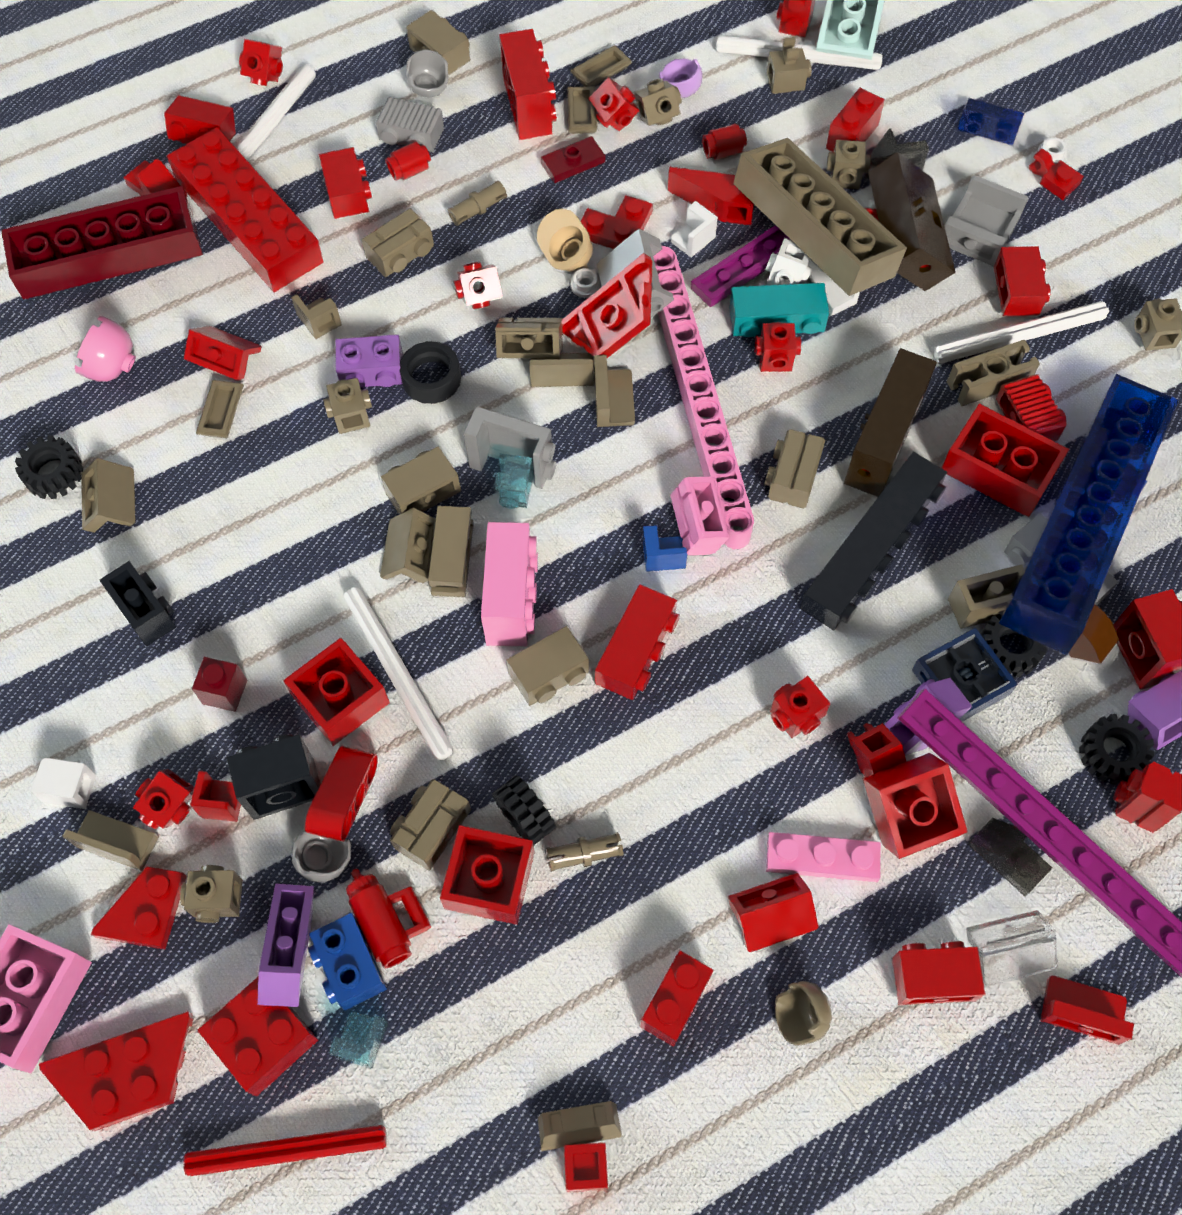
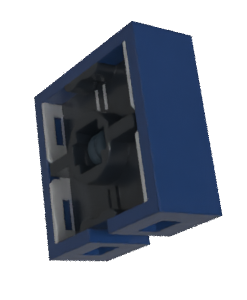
(971, 667)

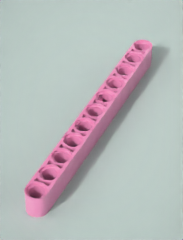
(685, 350)

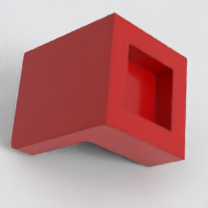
(215, 799)
(586, 1167)

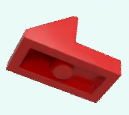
(150, 178)

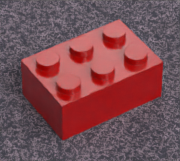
(527, 84)
(1004, 460)

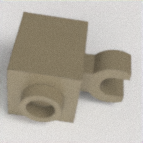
(788, 68)

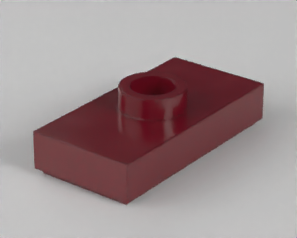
(573, 159)

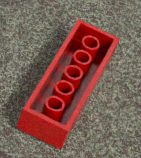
(245, 209)

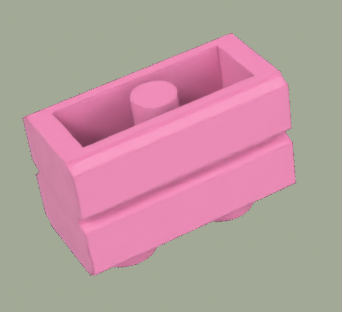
(699, 515)

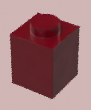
(219, 684)

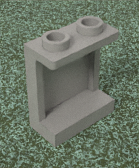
(984, 220)
(626, 253)
(496, 433)

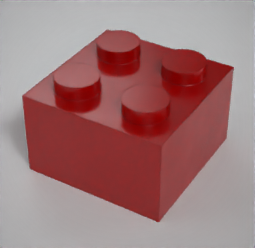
(1151, 637)
(337, 691)
(915, 805)
(487, 874)
(256, 1039)

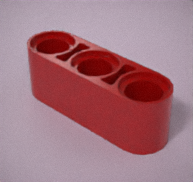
(341, 793)

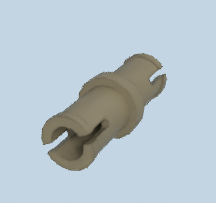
(477, 203)
(584, 851)

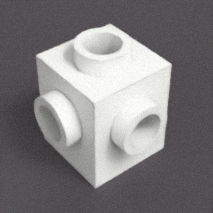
(788, 265)

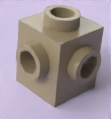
(658, 102)
(848, 163)
(1160, 324)
(348, 405)
(212, 893)

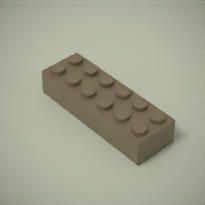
(819, 216)

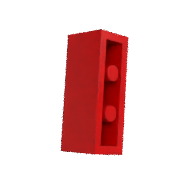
(637, 642)

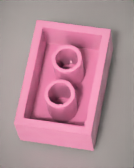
(509, 584)
(34, 994)

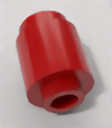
(724, 142)
(408, 161)

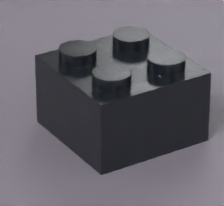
(274, 776)

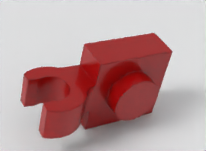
(1057, 178)

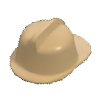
(564, 240)

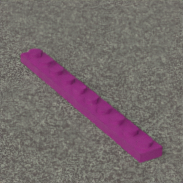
(1046, 827)

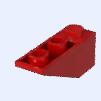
(712, 191)

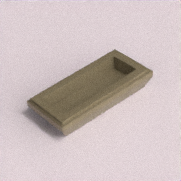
(601, 67)
(581, 110)
(219, 409)
(579, 1125)

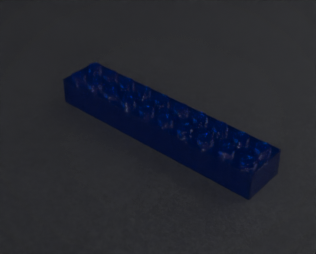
(1089, 516)

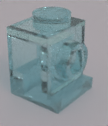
(514, 480)

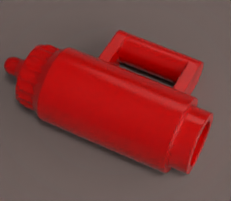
(380, 921)

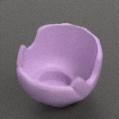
(684, 75)

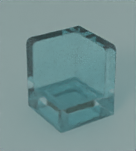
(360, 1040)

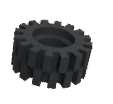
(42, 453)
(1013, 662)
(1129, 734)
(524, 809)

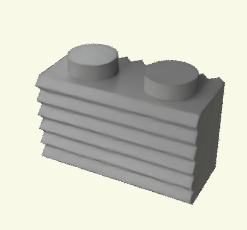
(409, 122)

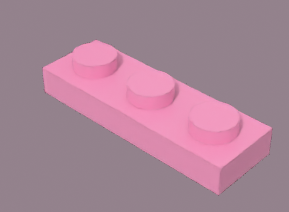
(823, 857)

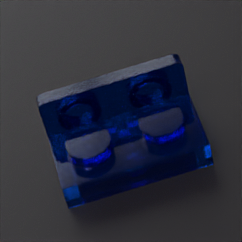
(990, 121)

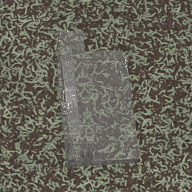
(1014, 947)

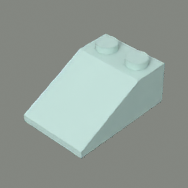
(850, 27)

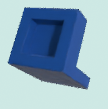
(662, 552)

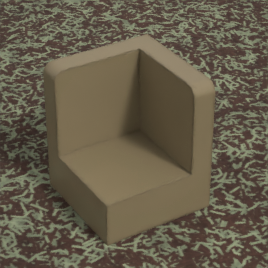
(318, 316)

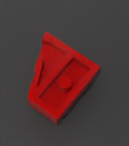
(144, 910)

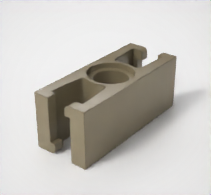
(991, 371)
(451, 551)

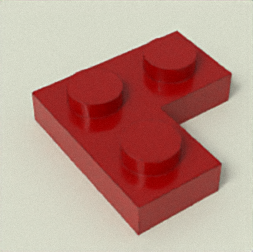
(613, 230)

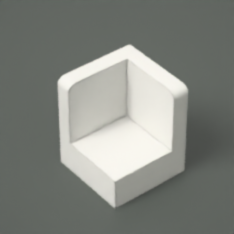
(697, 231)
(63, 783)

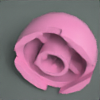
(105, 352)

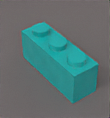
(790, 303)

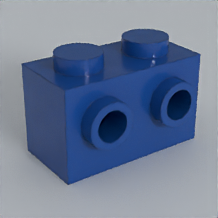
(346, 962)

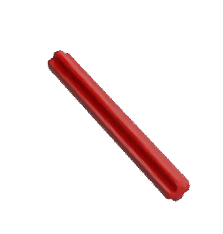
(285, 1150)

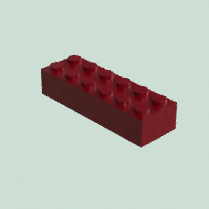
(101, 242)

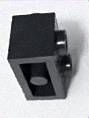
(138, 604)

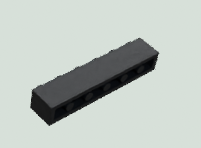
(873, 541)

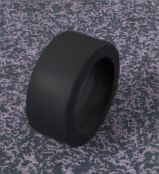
(430, 352)

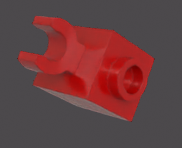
(876, 749)

